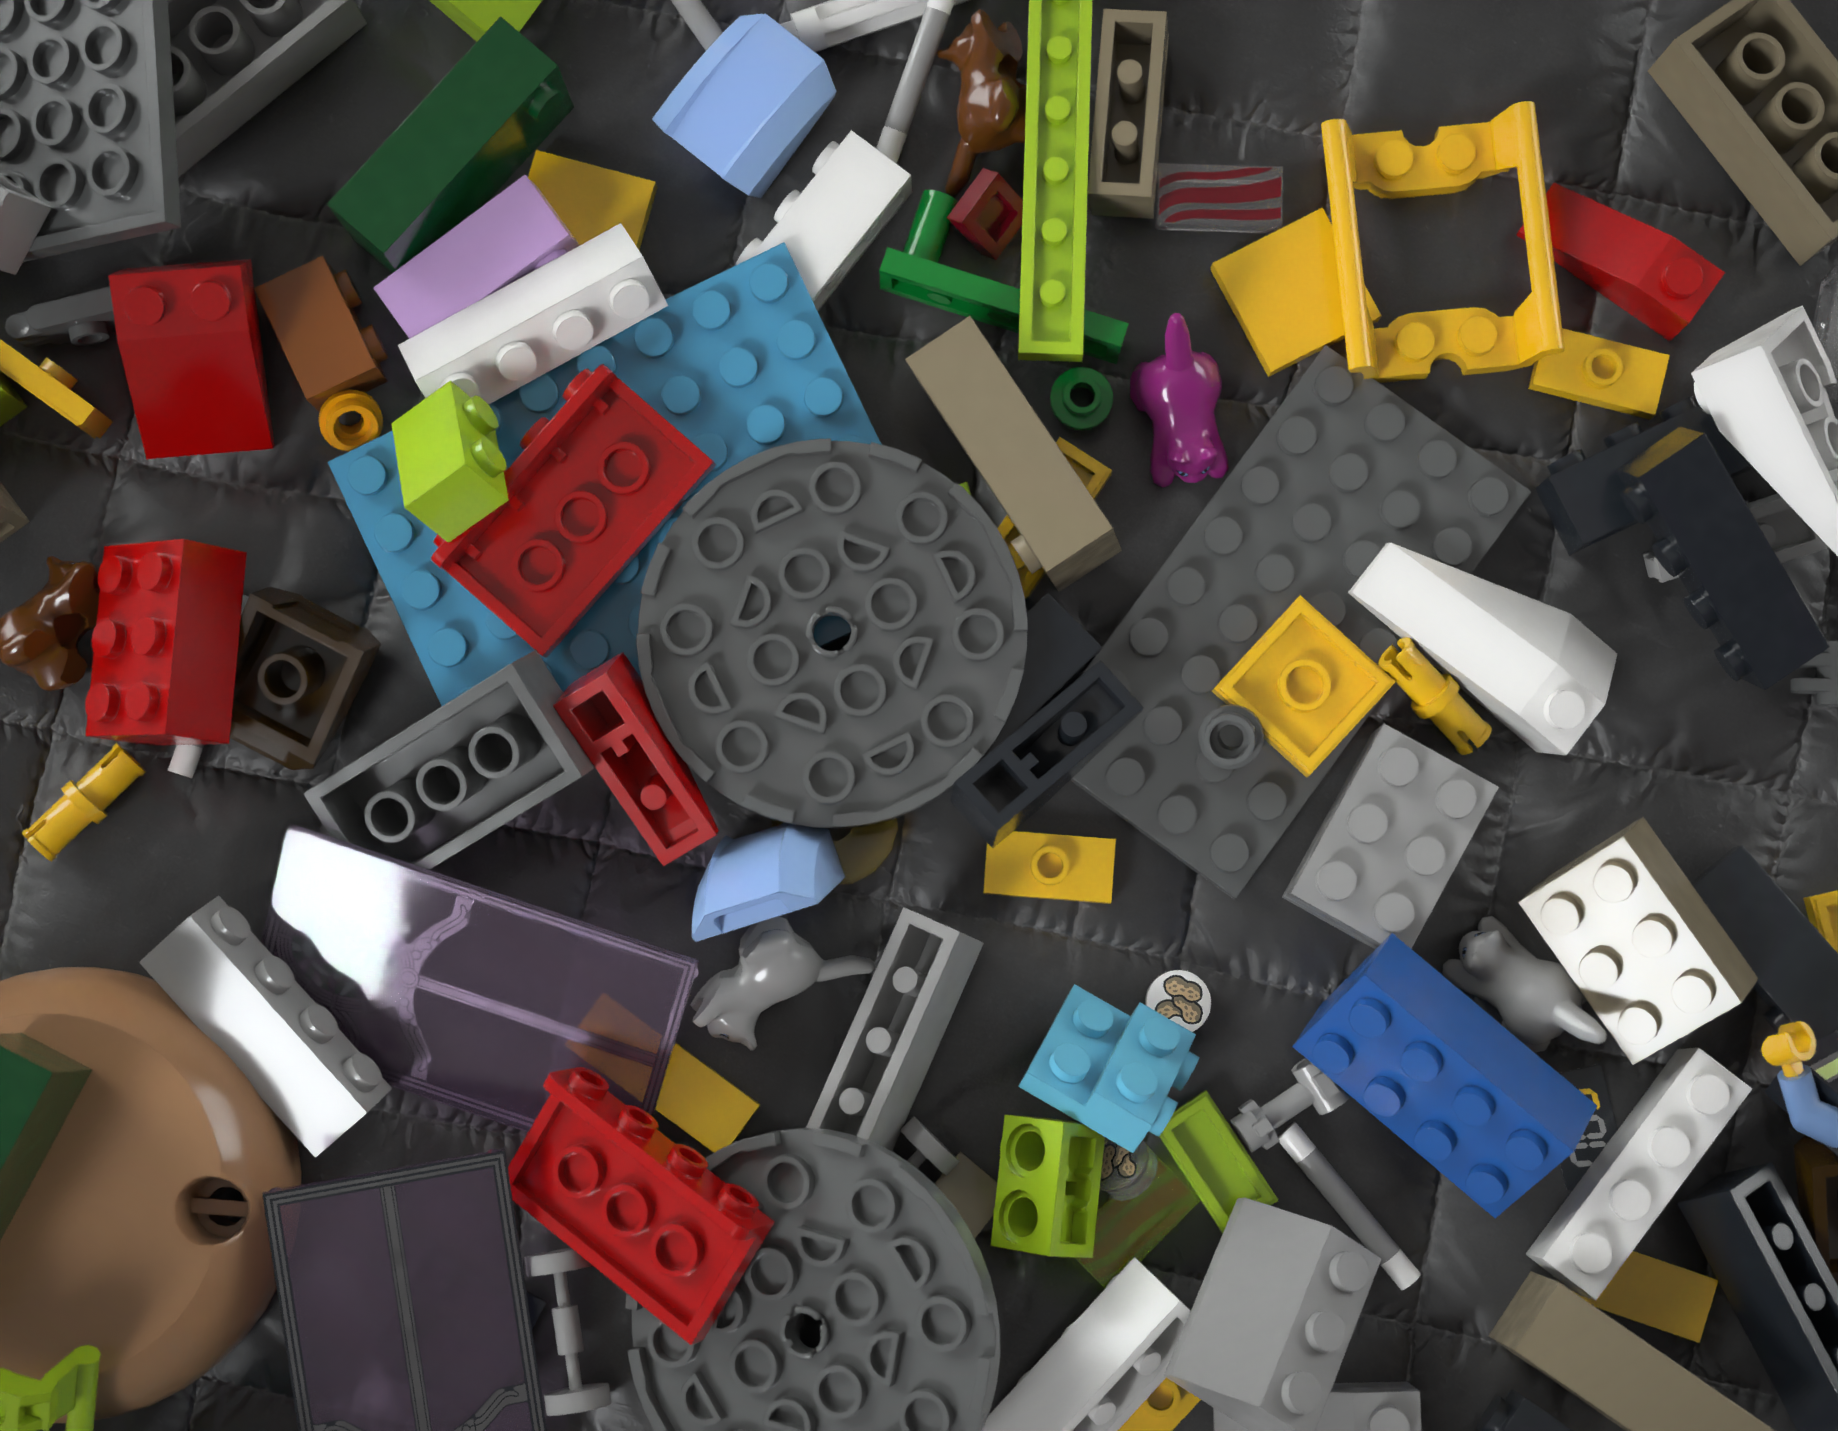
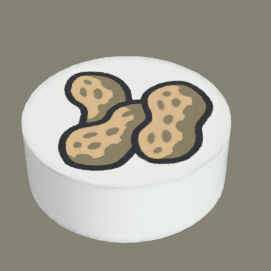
(1180, 998)

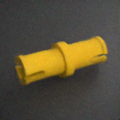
(1435, 696)
(83, 802)

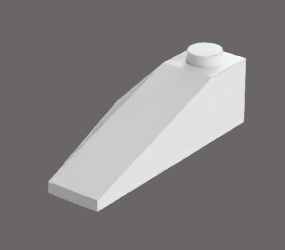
(1777, 413)
(1505, 650)

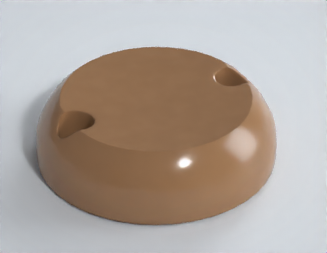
(124, 1213)

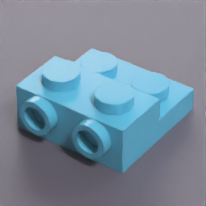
(1111, 1067)

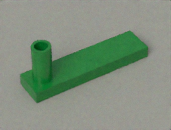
(921, 278)

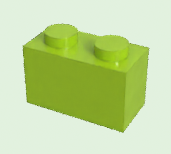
(450, 461)

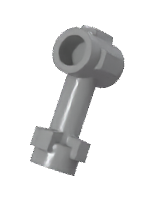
(1258, 1124)

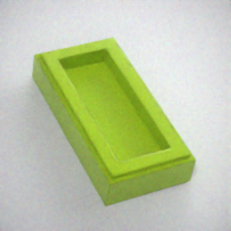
(1213, 1159)

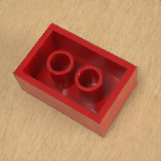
(166, 643)

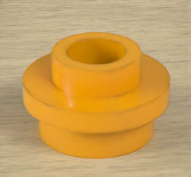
(350, 437)

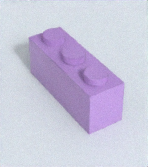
(476, 258)

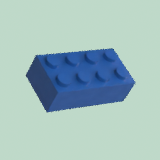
(1445, 1076)

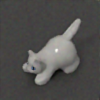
(770, 970)
(1530, 993)

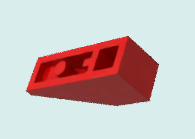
(1629, 261)
(635, 759)

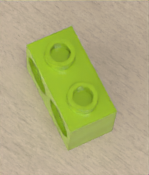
(1047, 1187)

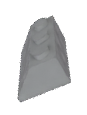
(1273, 1318)

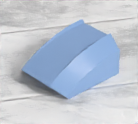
(748, 102)
(764, 878)

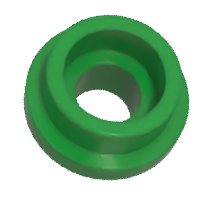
(1081, 417)

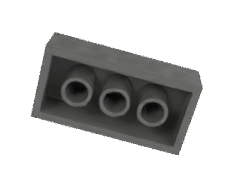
(456, 770)

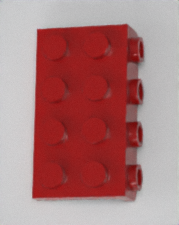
(576, 510)
(636, 1203)

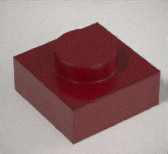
(988, 213)

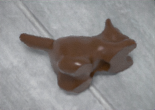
(990, 97)
(46, 629)

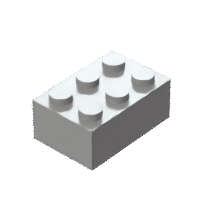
(1390, 840)

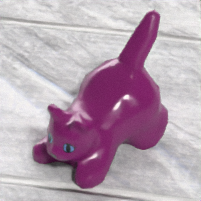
(1180, 399)

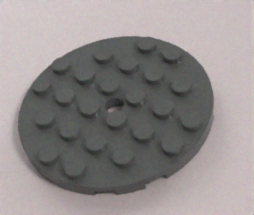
(812, 728)
(869, 1255)

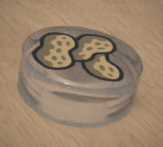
(1127, 1173)

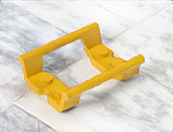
(1450, 164)

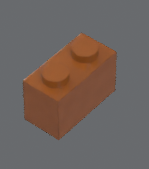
(321, 332)

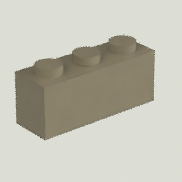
(1128, 113)

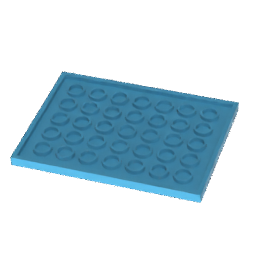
(725, 363)

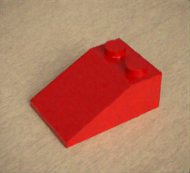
(193, 357)

